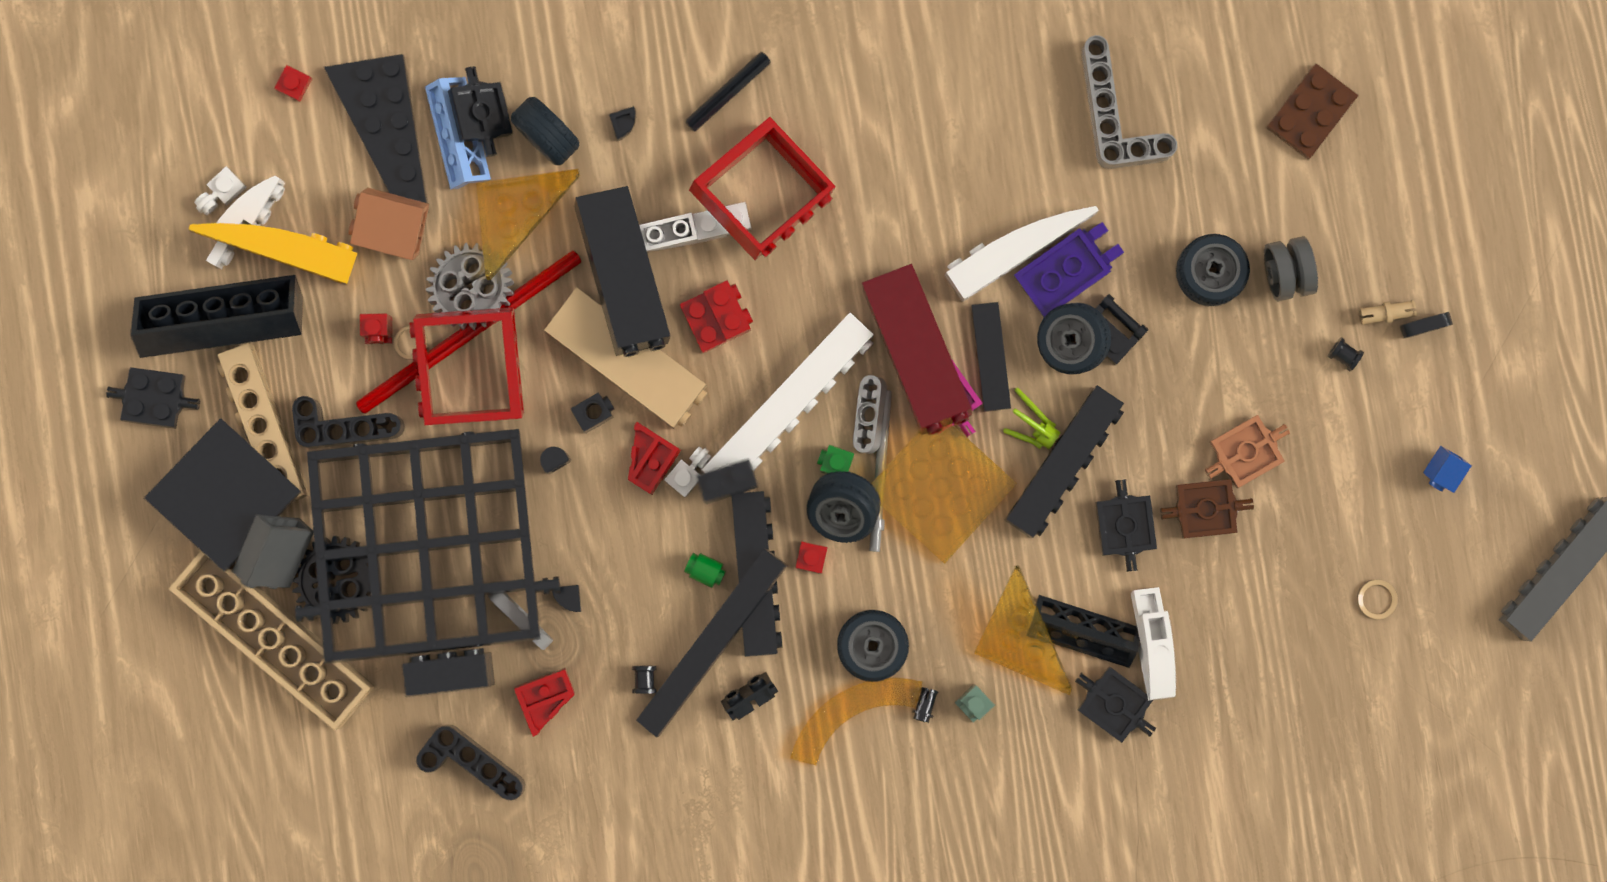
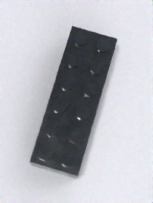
(217, 316)

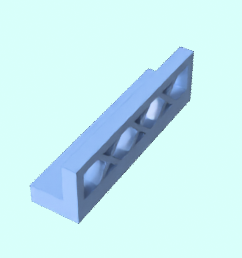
(454, 153)

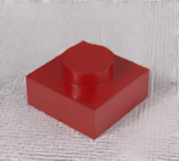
(293, 83)
(811, 557)

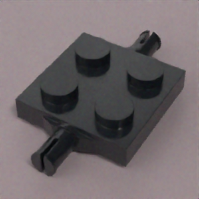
(480, 111)
(153, 398)
(1126, 525)
(1115, 704)

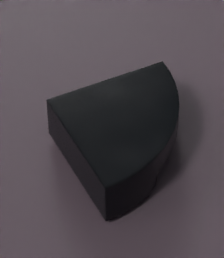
(623, 122)
(569, 598)

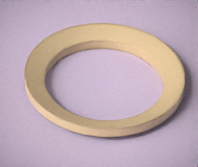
(1393, 595)

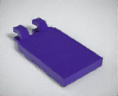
(1067, 269)

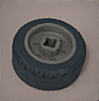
(545, 130)
(1215, 252)
(1057, 343)
(843, 507)
(866, 663)

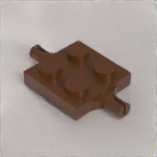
(1206, 508)

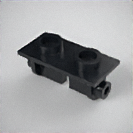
(738, 701)

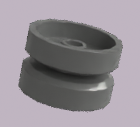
(1291, 268)

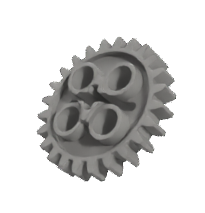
(457, 267)

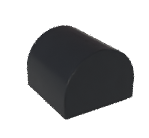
(553, 459)

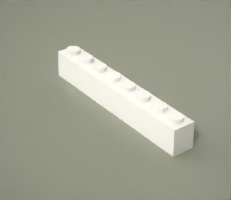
(795, 395)

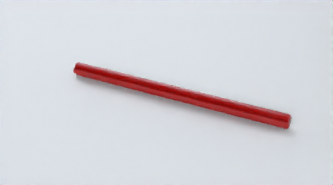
(462, 337)

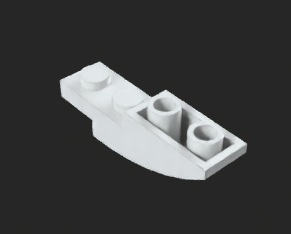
(251, 209)
(689, 228)
(1156, 644)

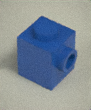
(1446, 470)

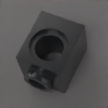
(580, 412)

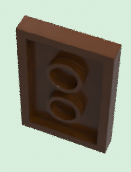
(1312, 111)

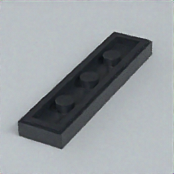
(991, 356)

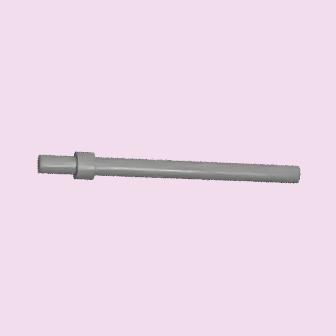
(881, 460)

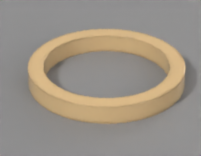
(396, 342)

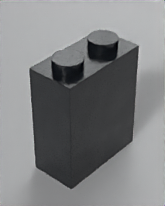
(727, 481)

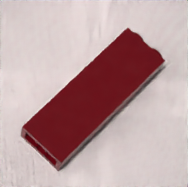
(917, 350)

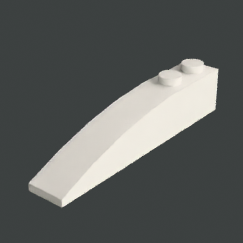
(1009, 251)

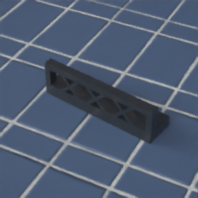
(1085, 637)

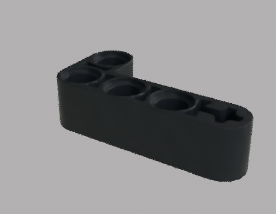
(349, 426)
(474, 767)

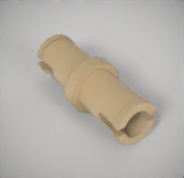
(1387, 312)

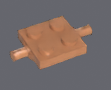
(1247, 451)

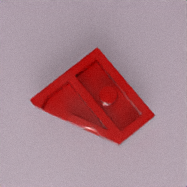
(650, 458)
(544, 698)

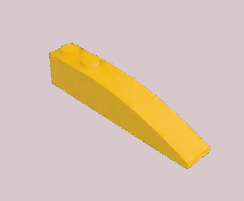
(287, 247)

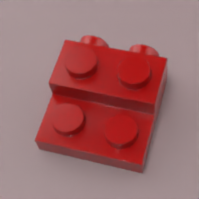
(716, 316)

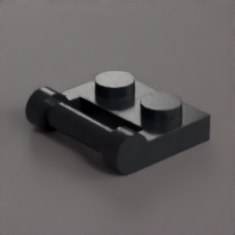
(1120, 343)

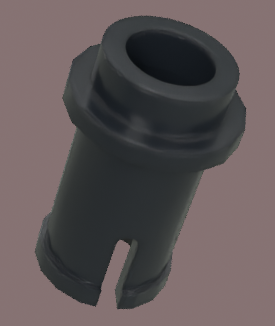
(925, 706)

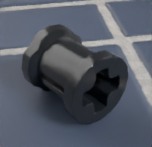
(1345, 354)
(644, 679)

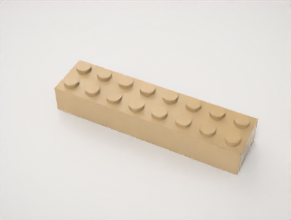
(272, 640)

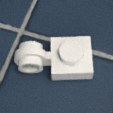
(224, 186)
(684, 476)

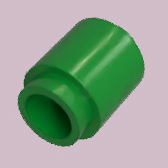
(705, 570)

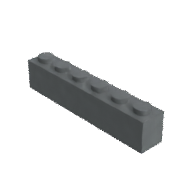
(1559, 575)

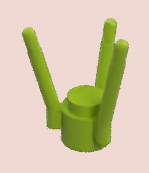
(1045, 432)

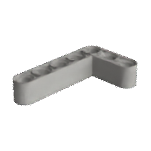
(1111, 116)

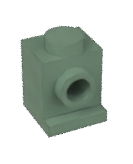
(974, 703)

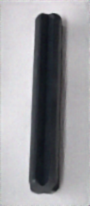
(728, 91)

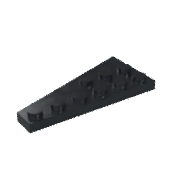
(382, 112)

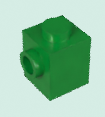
(835, 460)

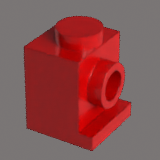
(376, 328)

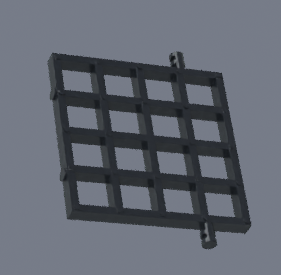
(422, 545)

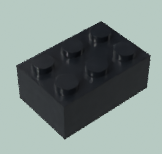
(448, 672)

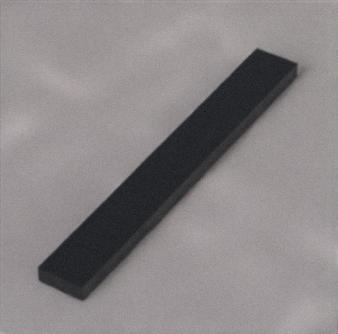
(712, 642)

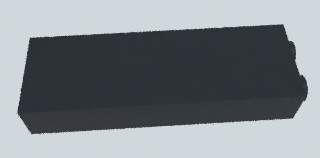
(622, 271)

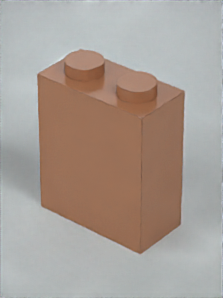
(388, 223)

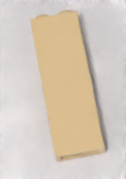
(647, 377)

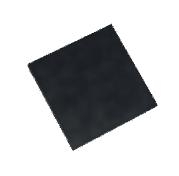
(219, 492)

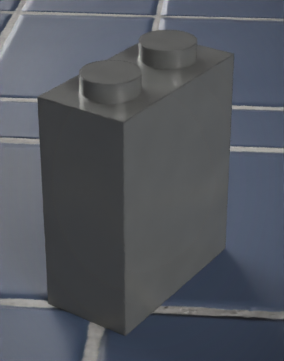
(272, 552)

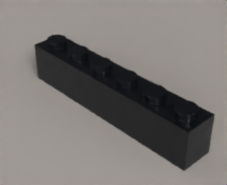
(1064, 462)
(750, 540)

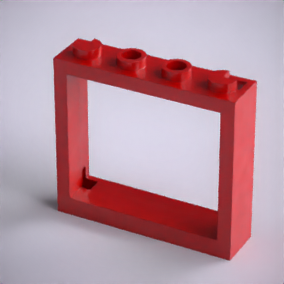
(794, 156)
(422, 381)

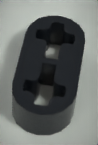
(1426, 325)

